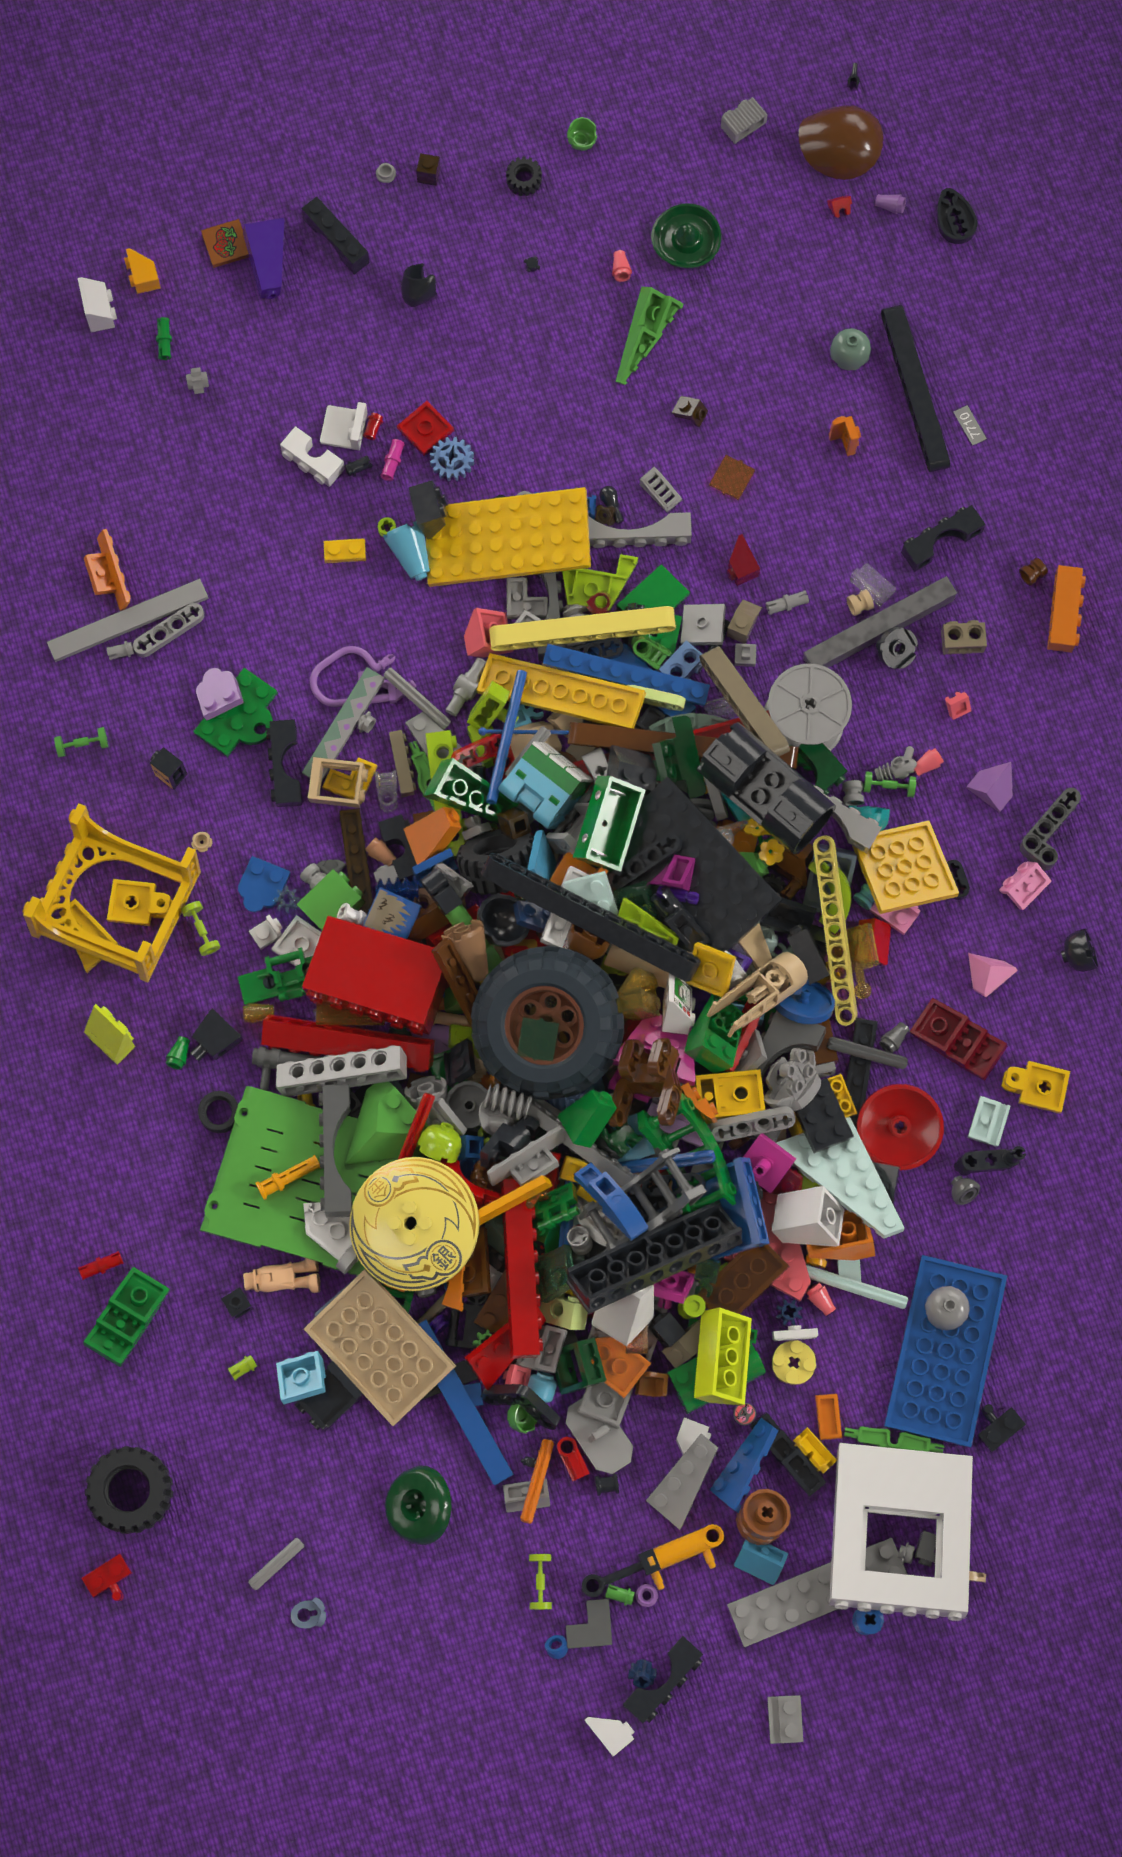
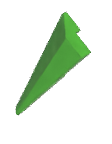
(649, 319)

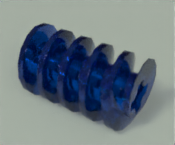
(404, 889)

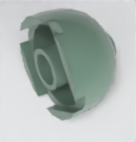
(850, 349)

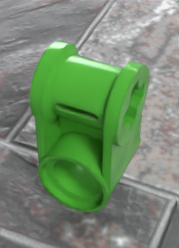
(652, 653)

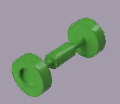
(81, 742)
(889, 784)

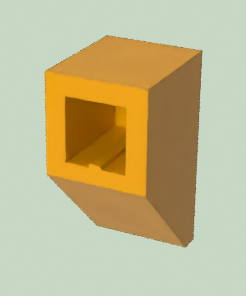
(143, 271)

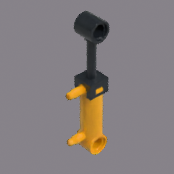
(662, 1557)

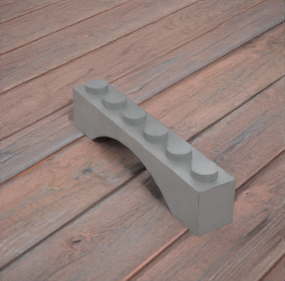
(670, 530)
(857, 829)

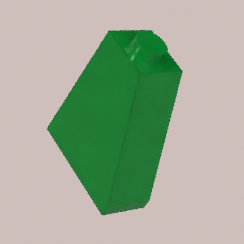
(587, 1117)

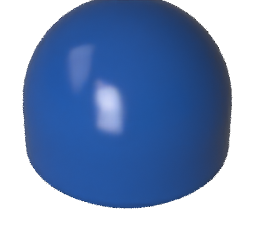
(556, 1653)

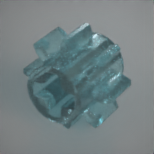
(291, 896)

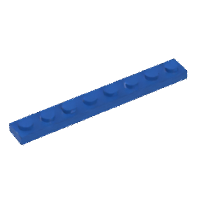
(624, 673)

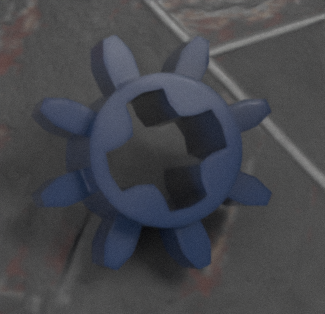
(791, 1306)
(642, 1673)

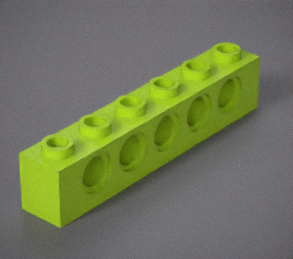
(436, 742)

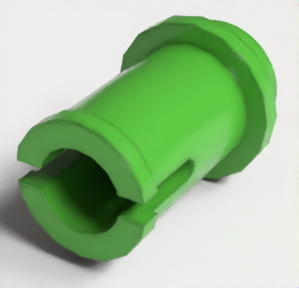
(620, 1594)

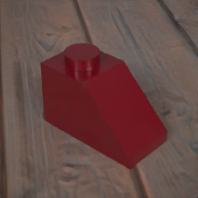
(742, 563)

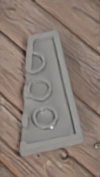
(423, 724)
(680, 1486)

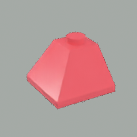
(478, 635)

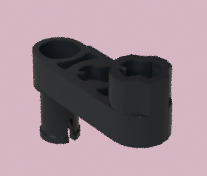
(1002, 1159)

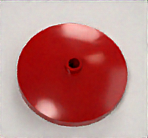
(920, 1132)

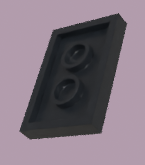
(824, 1120)

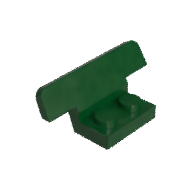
(680, 758)

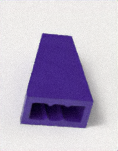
(265, 252)

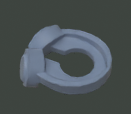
(318, 1620)

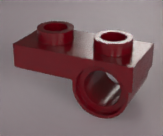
(594, 608)

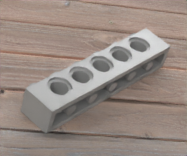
(291, 1084)

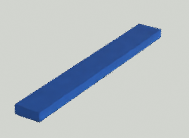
(471, 1422)

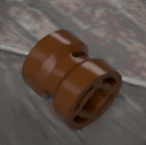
(1033, 571)

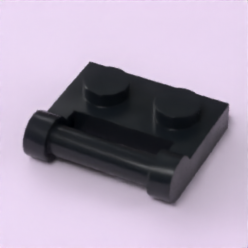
(470, 1330)

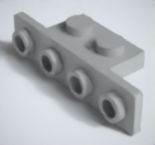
(530, 1161)

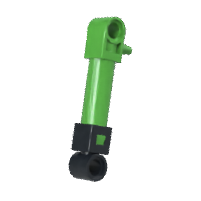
(452, 907)

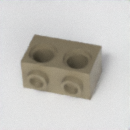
(964, 643)

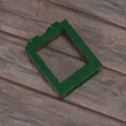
(591, 1373)

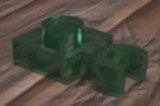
(707, 1273)

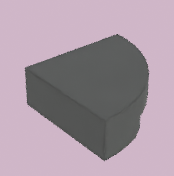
(328, 865)

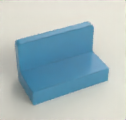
(761, 1561)

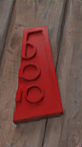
(493, 1356)

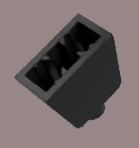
(214, 1037)

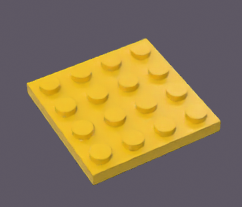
(906, 868)

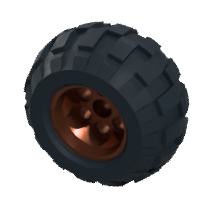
(531, 978)

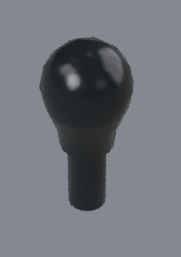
(610, 498)

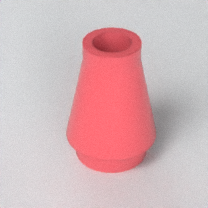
(621, 267)
(928, 762)
(820, 1298)

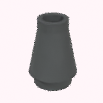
(892, 1039)

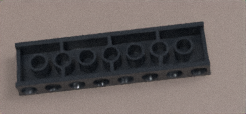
(653, 1257)

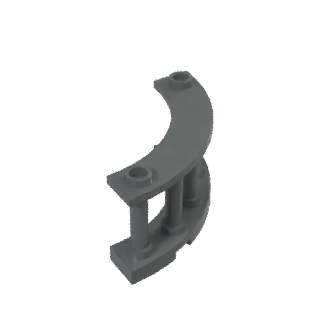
(656, 1219)

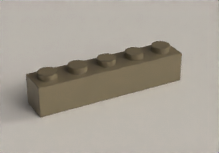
(402, 763)

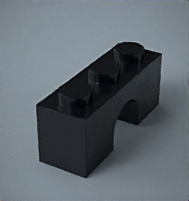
(393, 833)

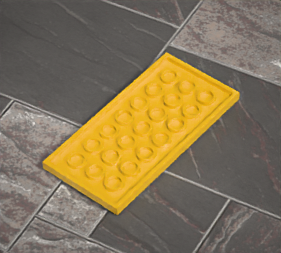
(511, 537)

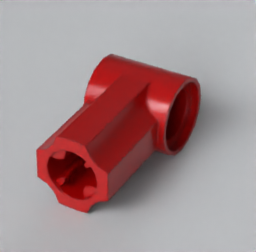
(573, 1461)

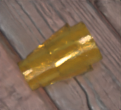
(256, 1012)

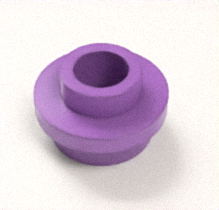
(654, 1595)

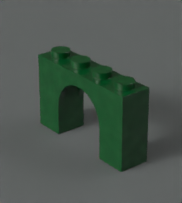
(825, 765)

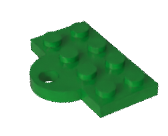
(240, 722)

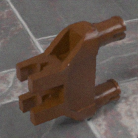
(794, 869)

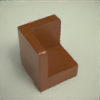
(652, 1385)

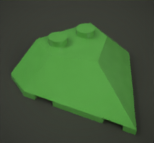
(381, 1125)

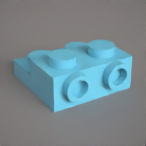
(301, 1377)

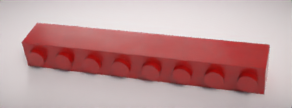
(335, 1040)
(521, 1278)

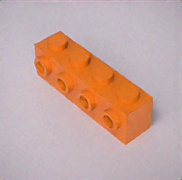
(1065, 609)

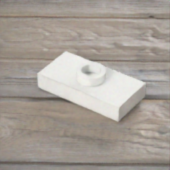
(795, 1333)

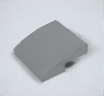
(548, 1359)

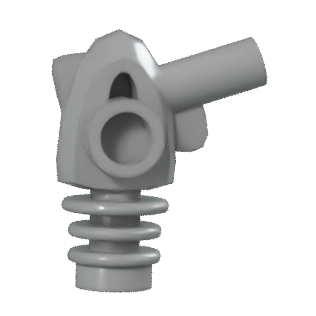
(900, 766)

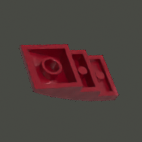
(958, 1039)

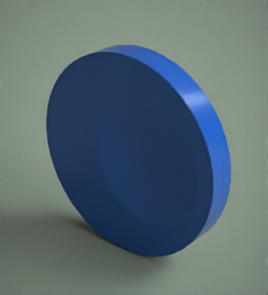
(808, 1005)

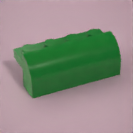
(685, 1376)

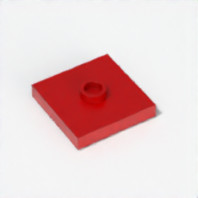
(425, 428)

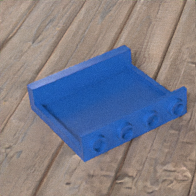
(747, 1210)

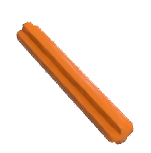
(537, 1481)

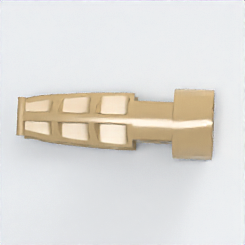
(772, 982)

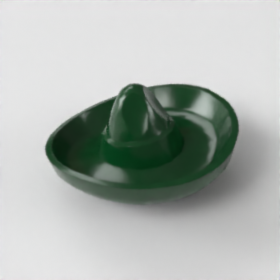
(686, 236)
(419, 1505)

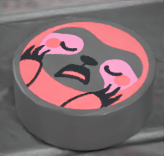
(744, 1414)

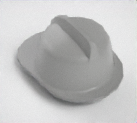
(492, 1120)

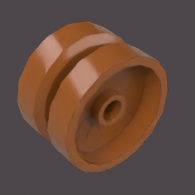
(763, 1517)

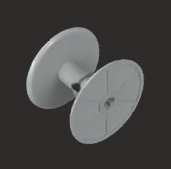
(810, 705)

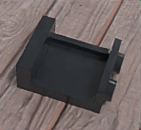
(332, 1404)

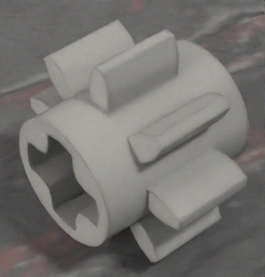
(197, 380)

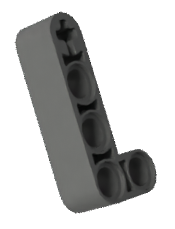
(1052, 825)

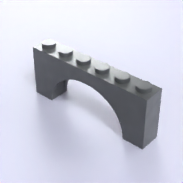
(779, 1039)

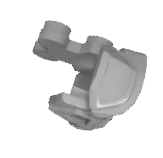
(796, 1083)

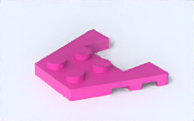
(649, 1031)

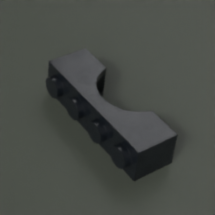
(345, 244)
(964, 525)
(283, 737)
(644, 1702)

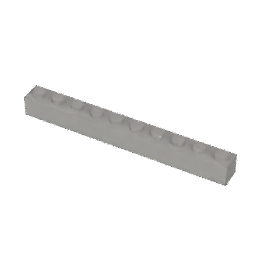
(597, 1157)

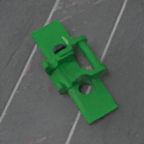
(270, 983)

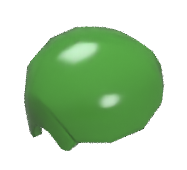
(582, 134)
(520, 1420)

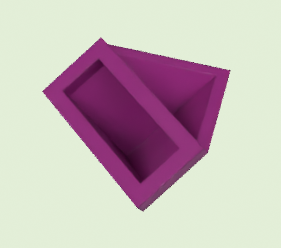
(676, 874)

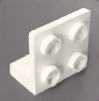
(344, 426)

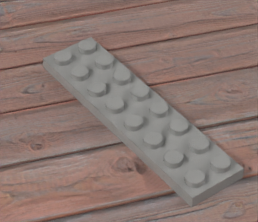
(801, 1597)

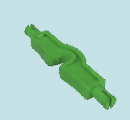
(422, 767)
(881, 1438)

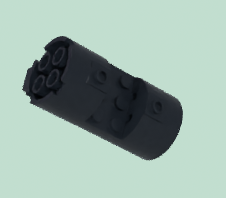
(766, 788)

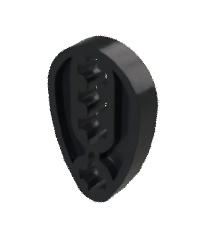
(946, 222)

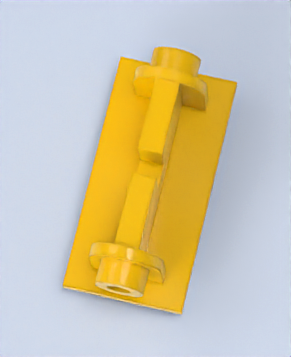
(815, 1450)

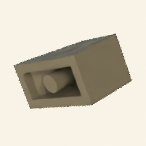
(743, 621)
(685, 1347)

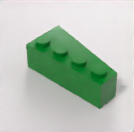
(465, 790)

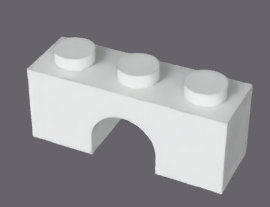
(324, 468)

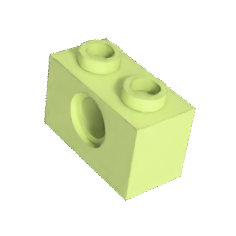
(565, 1312)

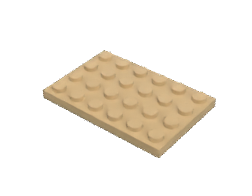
(379, 1347)

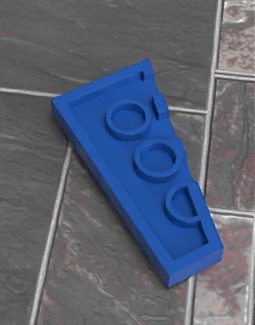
(736, 1476)

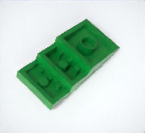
(126, 1316)

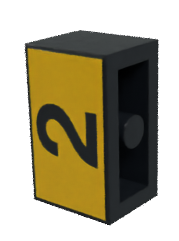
(168, 768)

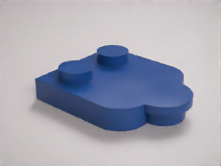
(260, 884)

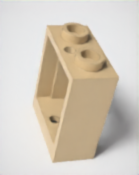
(316, 778)

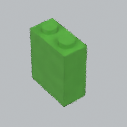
(329, 896)

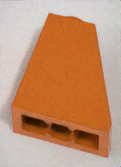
(432, 833)

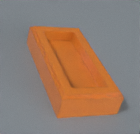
(828, 1417)

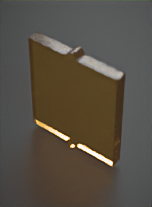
(732, 477)

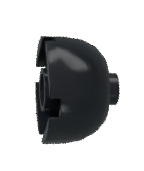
(1079, 951)

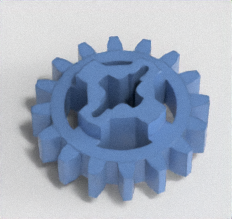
(459, 461)

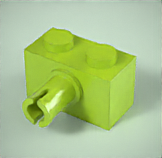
(489, 707)

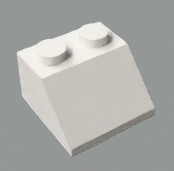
(97, 304)

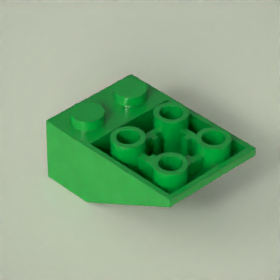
(709, 1040)

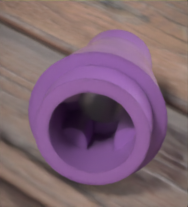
(892, 203)

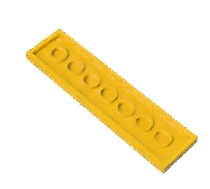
(566, 692)

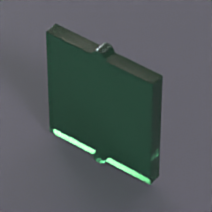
(538, 1039)

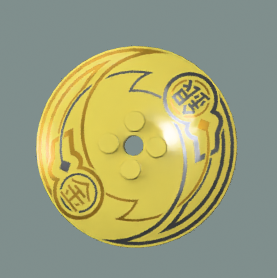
(443, 1231)

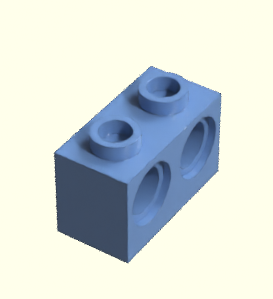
(677, 663)

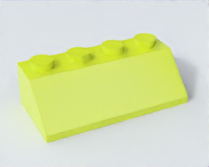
(722, 1357)

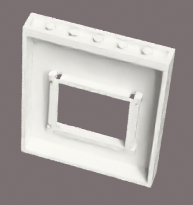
(910, 1486)

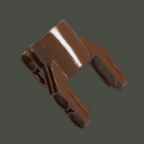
(650, 1076)

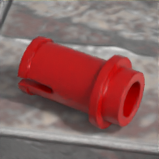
(373, 425)

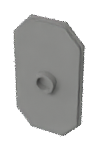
(603, 1444)

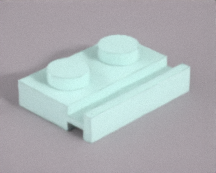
(988, 1121)

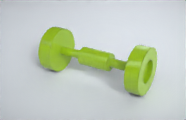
(209, 947)
(692, 1307)
(540, 1582)

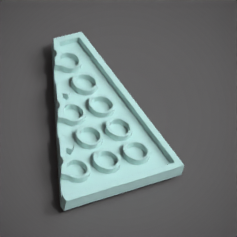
(849, 1178)

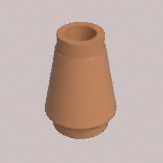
(378, 850)

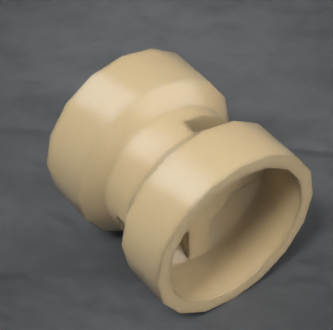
(860, 602)

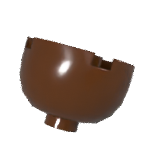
(586, 943)

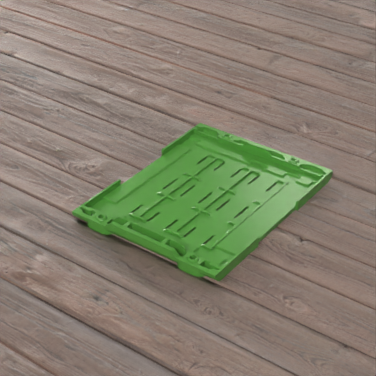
(272, 1223)

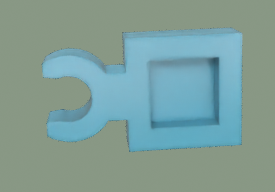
(527, 714)

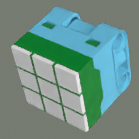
(545, 784)

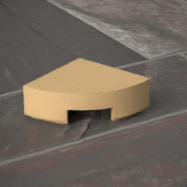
(977, 1577)

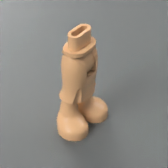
(281, 1277)

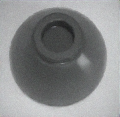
(964, 1190)

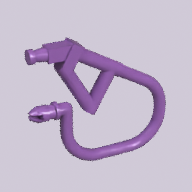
(394, 694)

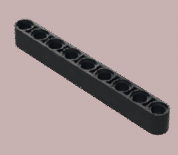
(915, 388)

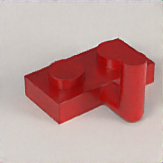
(107, 1577)

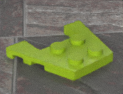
(583, 583)
(636, 915)

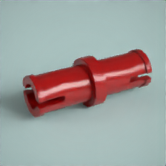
(100, 1265)

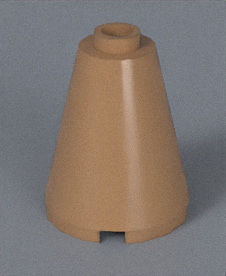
(471, 947)

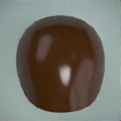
(841, 141)

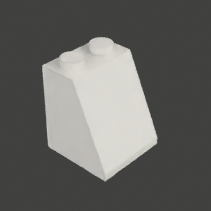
(808, 1217)
(627, 1316)

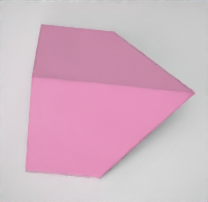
(988, 973)

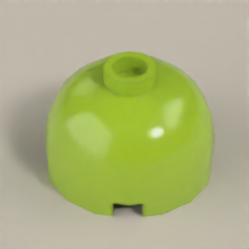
(440, 1142)

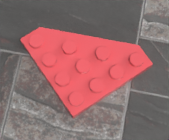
(795, 1279)

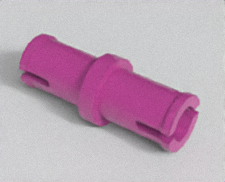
(392, 460)

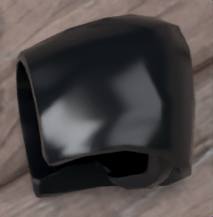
(417, 288)

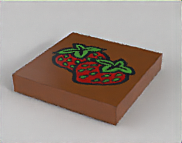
(225, 243)

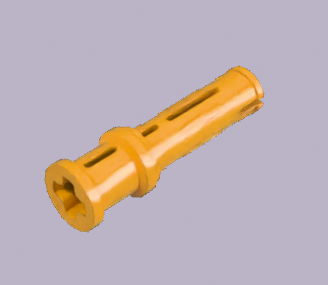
(278, 1181)

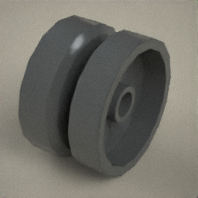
(461, 1097)

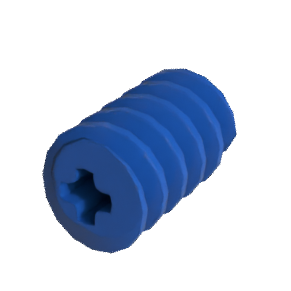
(877, 1622)

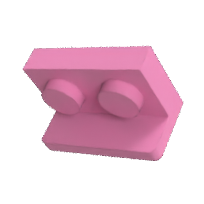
(1025, 884)
(900, 919)

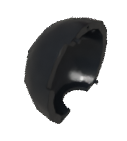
(500, 921)

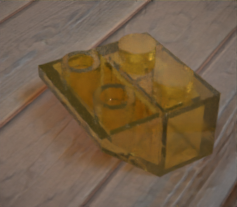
(638, 996)

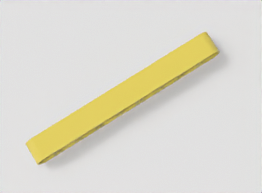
(582, 628)
(839, 920)

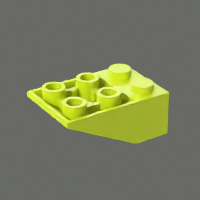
(108, 1034)

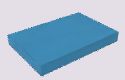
(541, 857)

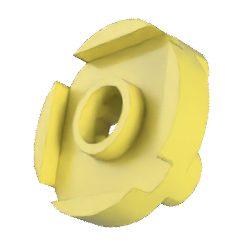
(806, 1362)

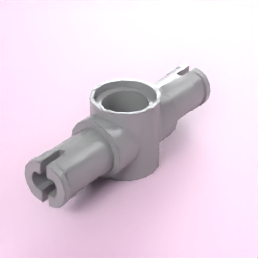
(466, 687)

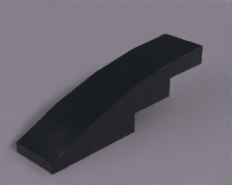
(793, 1459)

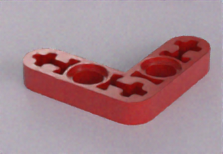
(490, 751)

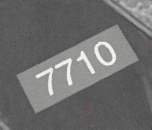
(969, 425)

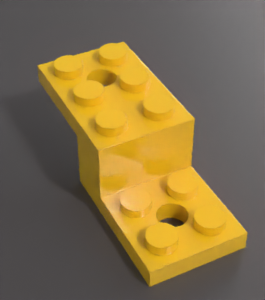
(721, 1090)

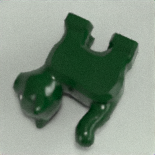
(617, 1139)

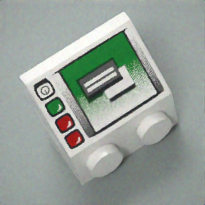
(677, 1006)

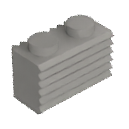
(743, 119)

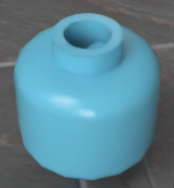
(543, 1385)

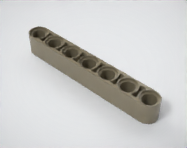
(743, 700)

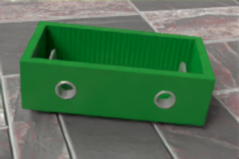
(619, 807)

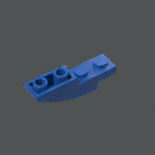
(613, 1200)

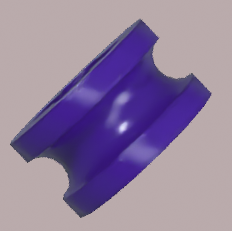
(439, 1324)

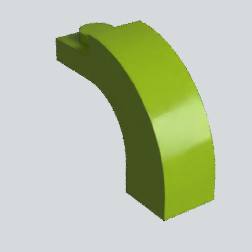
(845, 890)

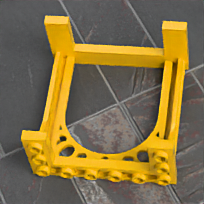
(90, 835)

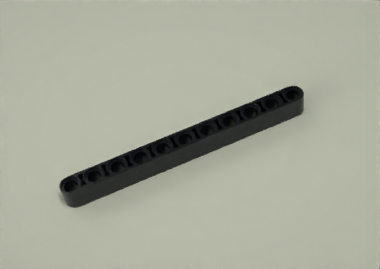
(590, 917)

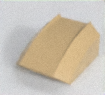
(520, 741)

